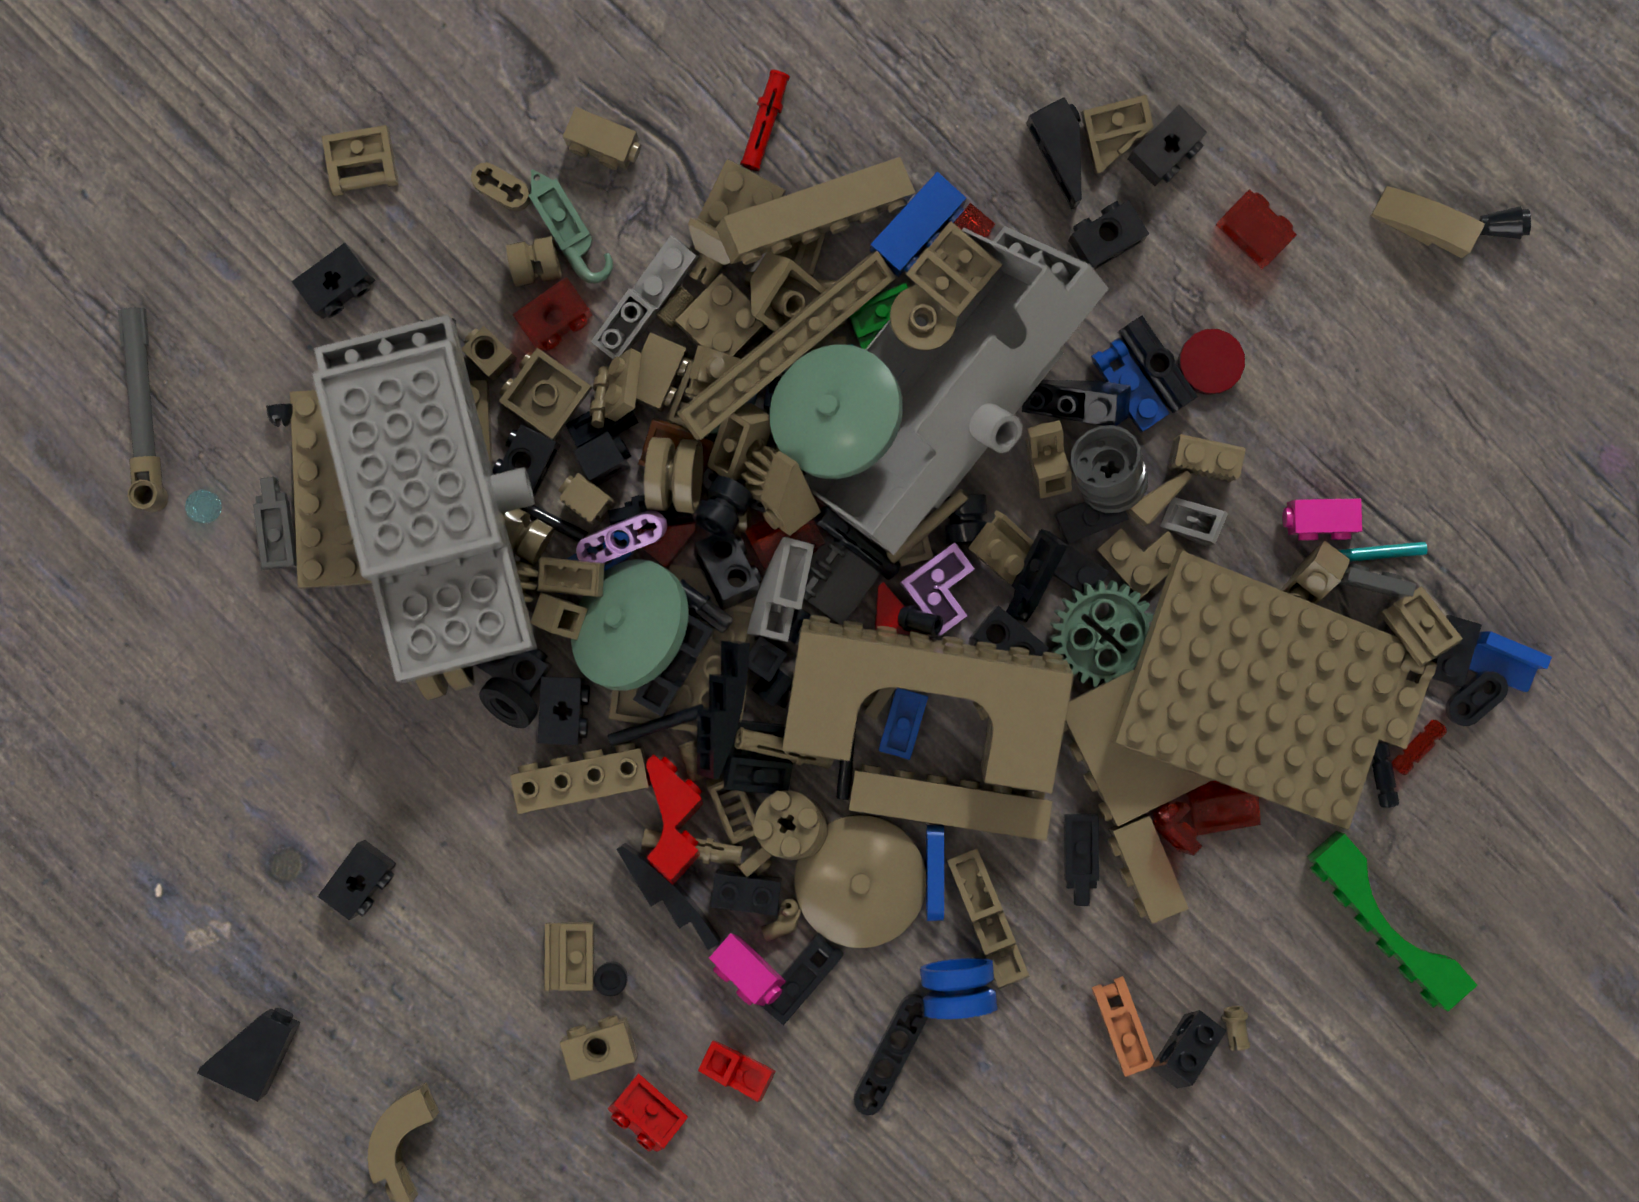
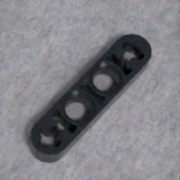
(887, 1052)

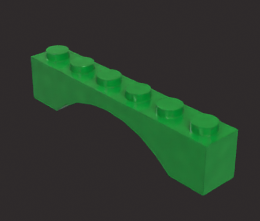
(1346, 870)

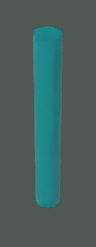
(1385, 551)

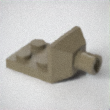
(732, 192)

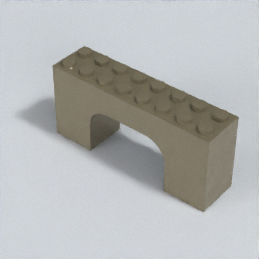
(1018, 690)

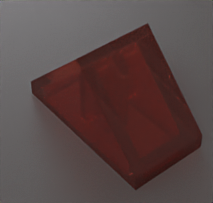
(670, 544)

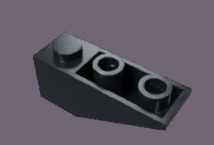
(1080, 401)

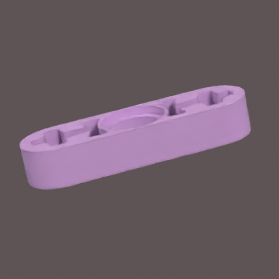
(607, 535)

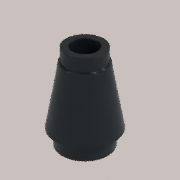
(1507, 223)

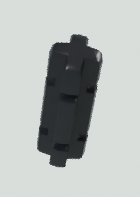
(1384, 777)

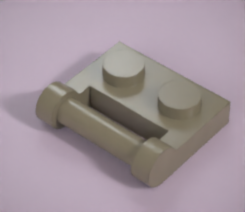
(359, 149)

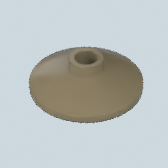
(916, 303)

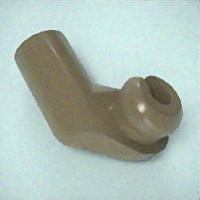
(786, 921)

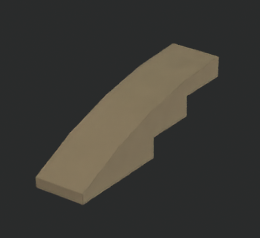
(988, 918)

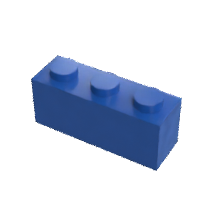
(919, 224)

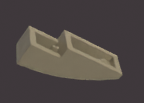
(1428, 221)

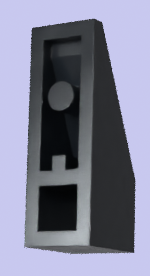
(1058, 138)

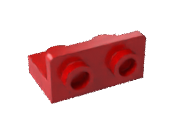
(647, 1114)

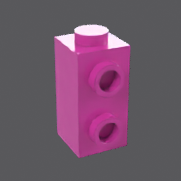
(1323, 516)
(747, 970)

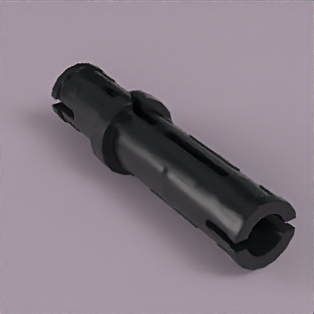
(849, 536)

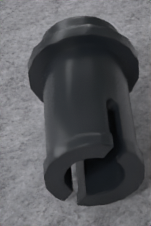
(921, 621)

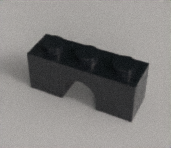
(662, 690)

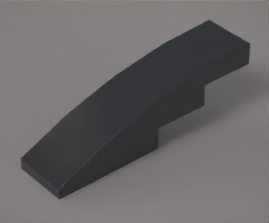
(720, 720)
(657, 888)

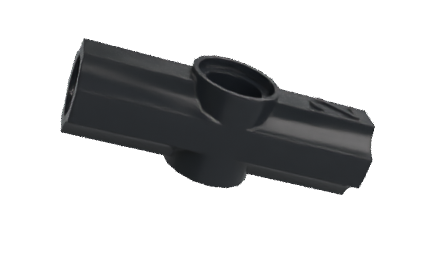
(1145, 345)

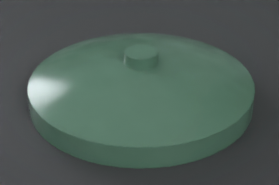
(836, 411)
(632, 627)

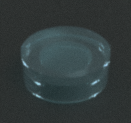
(203, 506)

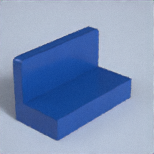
(1509, 658)

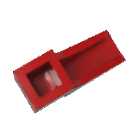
(677, 804)

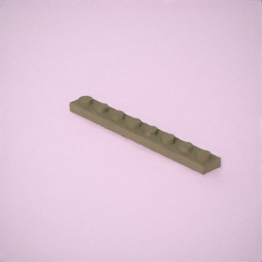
(786, 345)

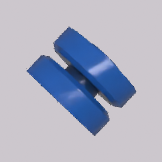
(958, 988)

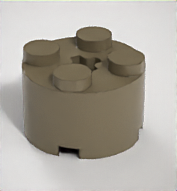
(774, 834)

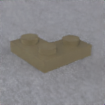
(1136, 567)

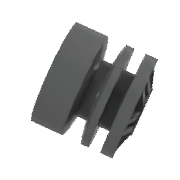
(1109, 469)

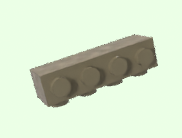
(580, 779)

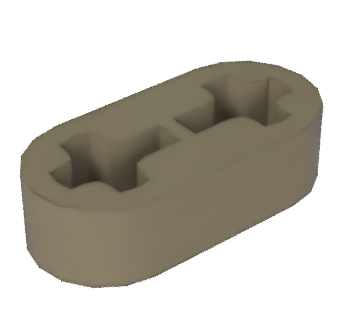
(504, 180)

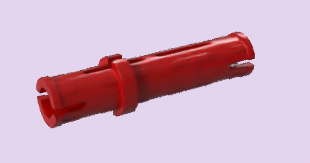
(776, 83)

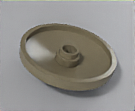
(862, 882)

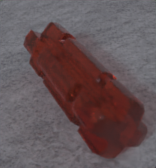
(1419, 747)

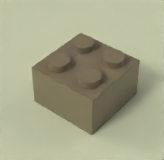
(721, 319)

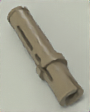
(772, 746)
(708, 849)

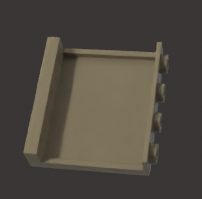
(1123, 777)

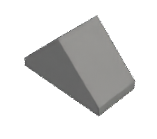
(1194, 521)

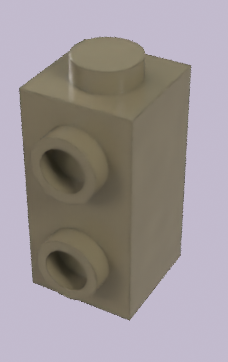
(602, 139)

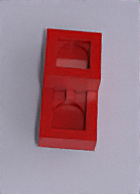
(736, 1070)

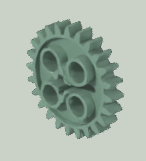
(1122, 611)

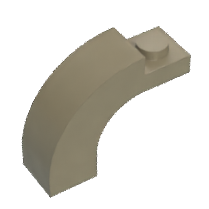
(387, 1138)

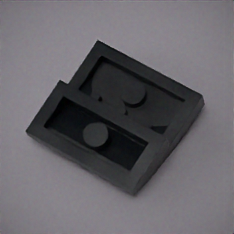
(756, 771)

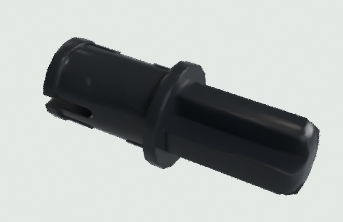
(705, 609)

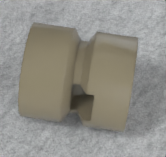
(522, 257)
(527, 536)

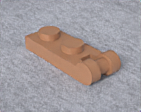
(1124, 1027)

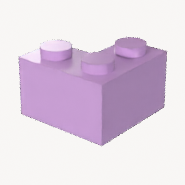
(931, 582)

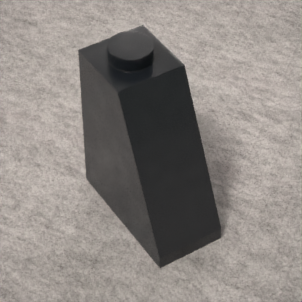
(254, 1055)

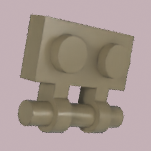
(615, 388)

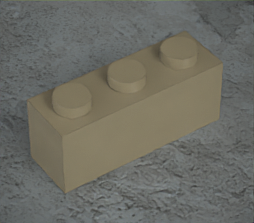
(1147, 869)

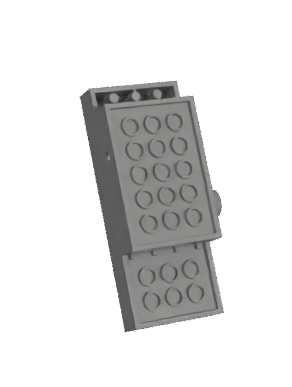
(424, 498)

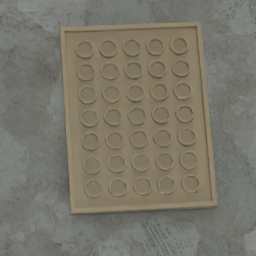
(1260, 690)

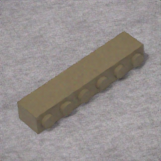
(815, 211)
(949, 803)

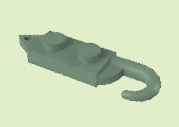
(566, 226)

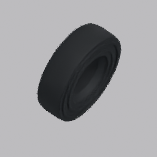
(508, 702)

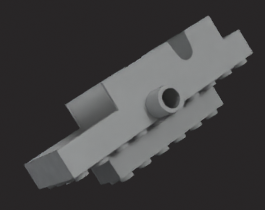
(967, 389)

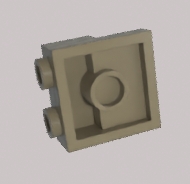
(544, 393)

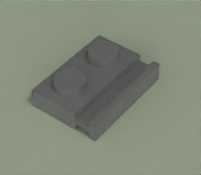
(1386, 583)

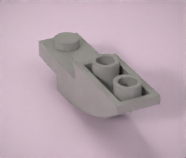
(645, 299)

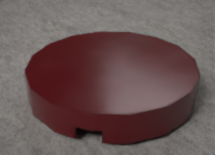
(1212, 361)

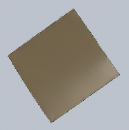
(954, 269)

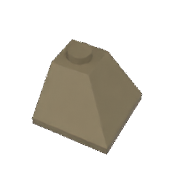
(781, 290)

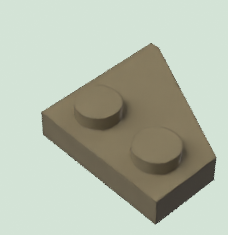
(1115, 129)

